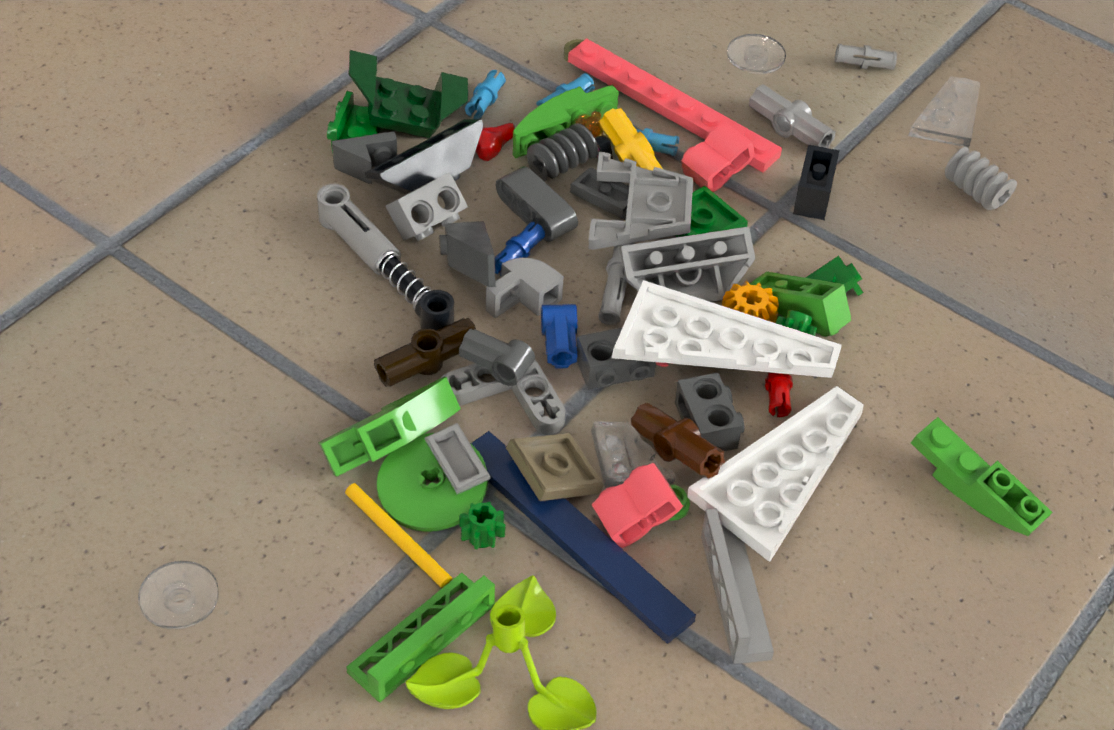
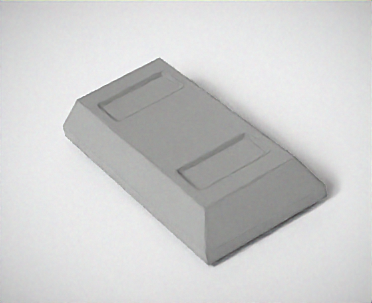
(457, 458)

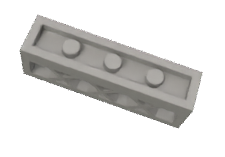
(735, 592)

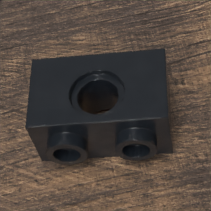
(816, 182)

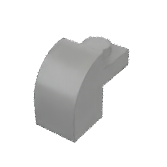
(524, 282)

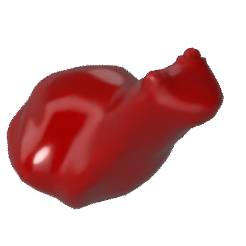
(493, 139)

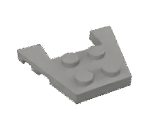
(656, 204)

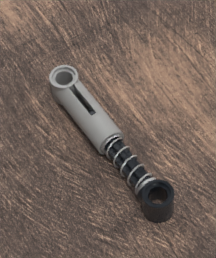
(381, 255)

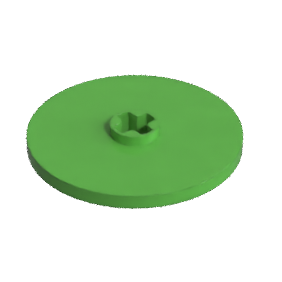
(412, 502)

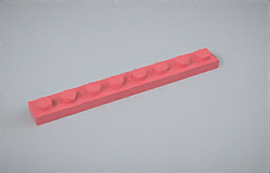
(665, 98)

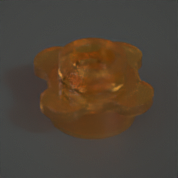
(591, 123)

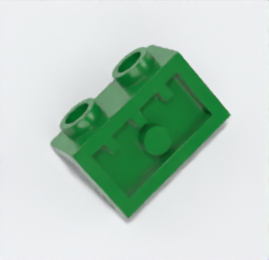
(350, 121)

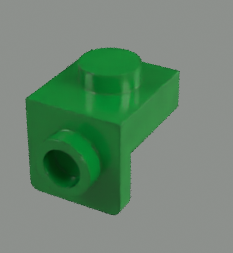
(838, 272)

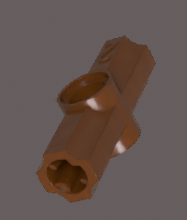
(678, 440)

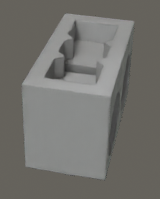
(426, 205)

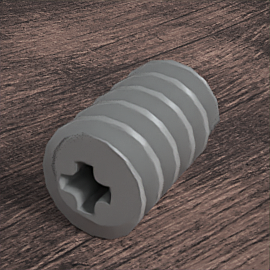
(979, 178)

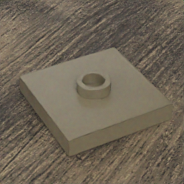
(554, 466)

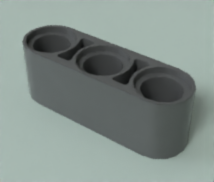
(536, 202)

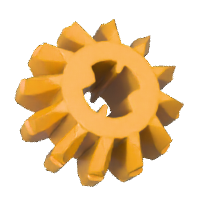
(752, 301)

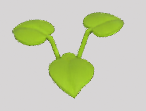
(522, 611)

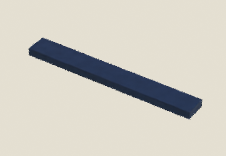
(588, 546)

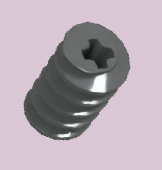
(562, 151)

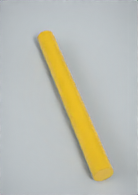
(398, 535)

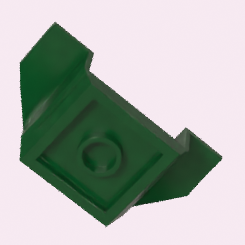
(404, 105)

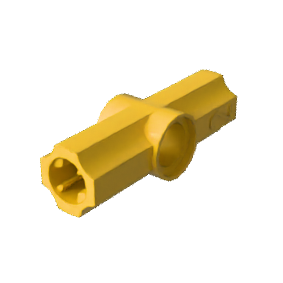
(627, 141)

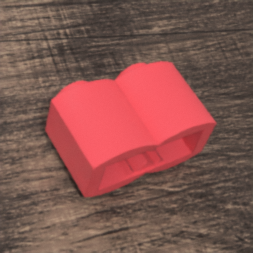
(717, 157)
(636, 505)

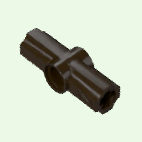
(423, 354)

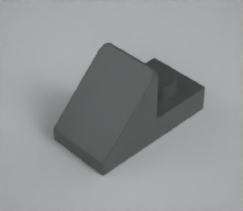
(359, 154)

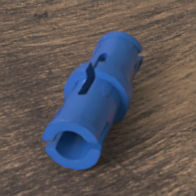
(520, 245)

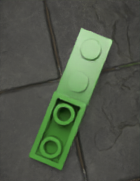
(560, 114)
(390, 428)
(983, 487)

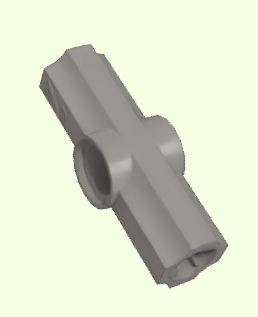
(791, 118)

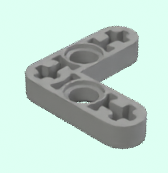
(532, 405)

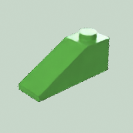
(817, 298)

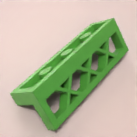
(424, 641)

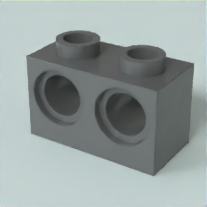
(599, 367)
(711, 408)

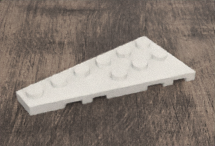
(696, 332)
(774, 477)

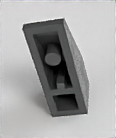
(469, 250)

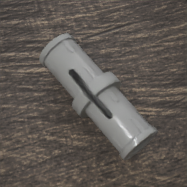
(885, 58)

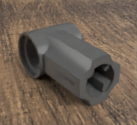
(504, 360)

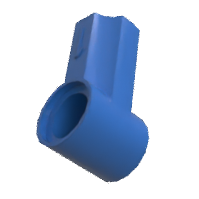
(560, 333)

